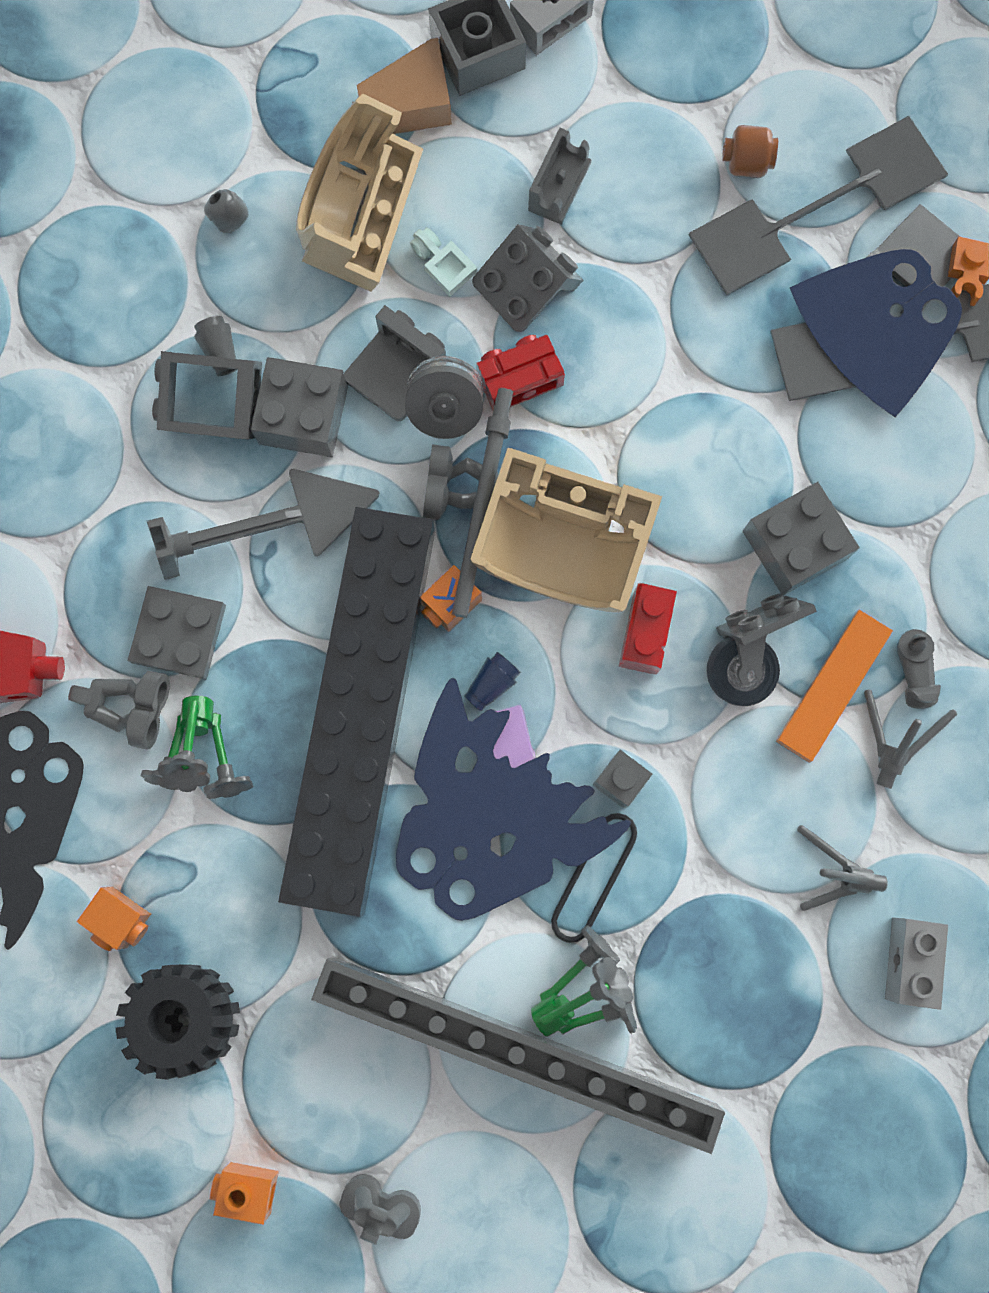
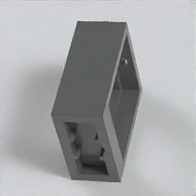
(246, 395)

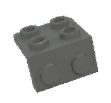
(525, 276)
(389, 359)

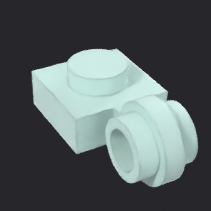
(447, 266)

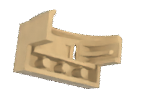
(335, 193)

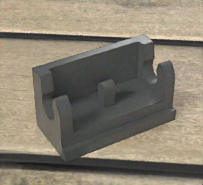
(559, 178)

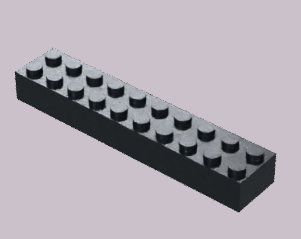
(358, 713)

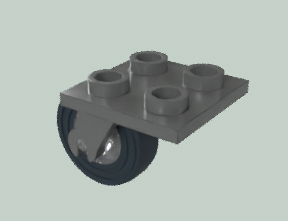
(743, 665)

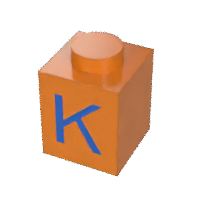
(440, 600)

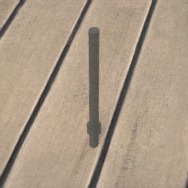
(496, 430)

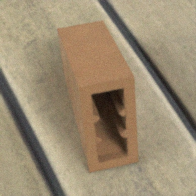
(414, 87)

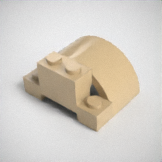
(565, 539)

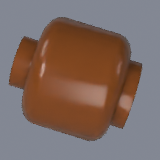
(750, 151)

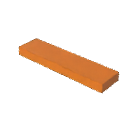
(834, 686)

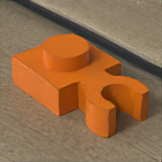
(970, 266)

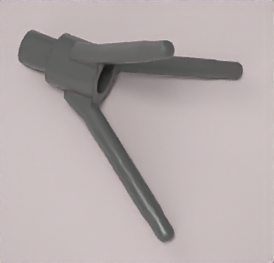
(893, 758)
(852, 877)

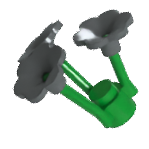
(182, 769)
(612, 983)

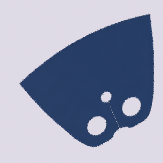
(855, 328)

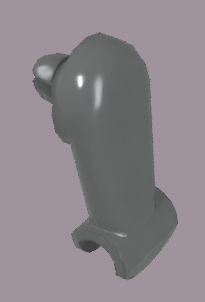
(916, 657)

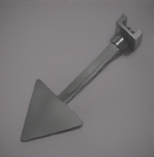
(323, 506)

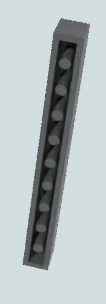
(519, 1054)

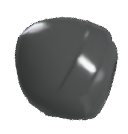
(226, 210)

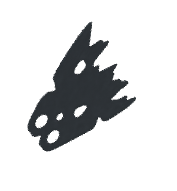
(46, 819)

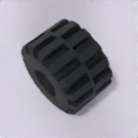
(153, 1023)

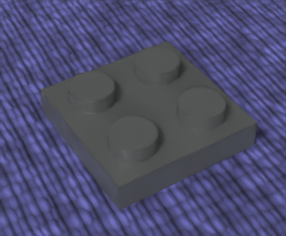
(177, 632)

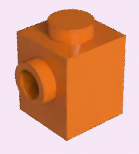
(114, 920)
(244, 1192)

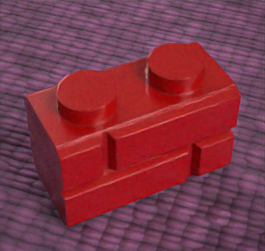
(525, 369)
(647, 628)

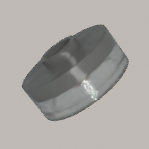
(444, 397)

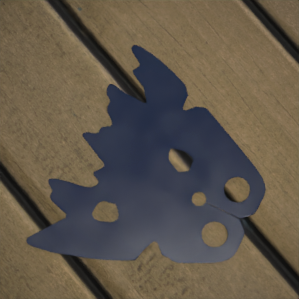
(487, 802)

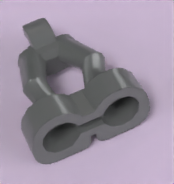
(439, 475)
(143, 721)
(379, 1212)

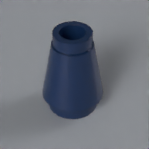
(492, 681)

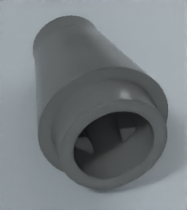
(216, 340)

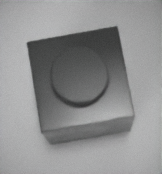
(622, 779)

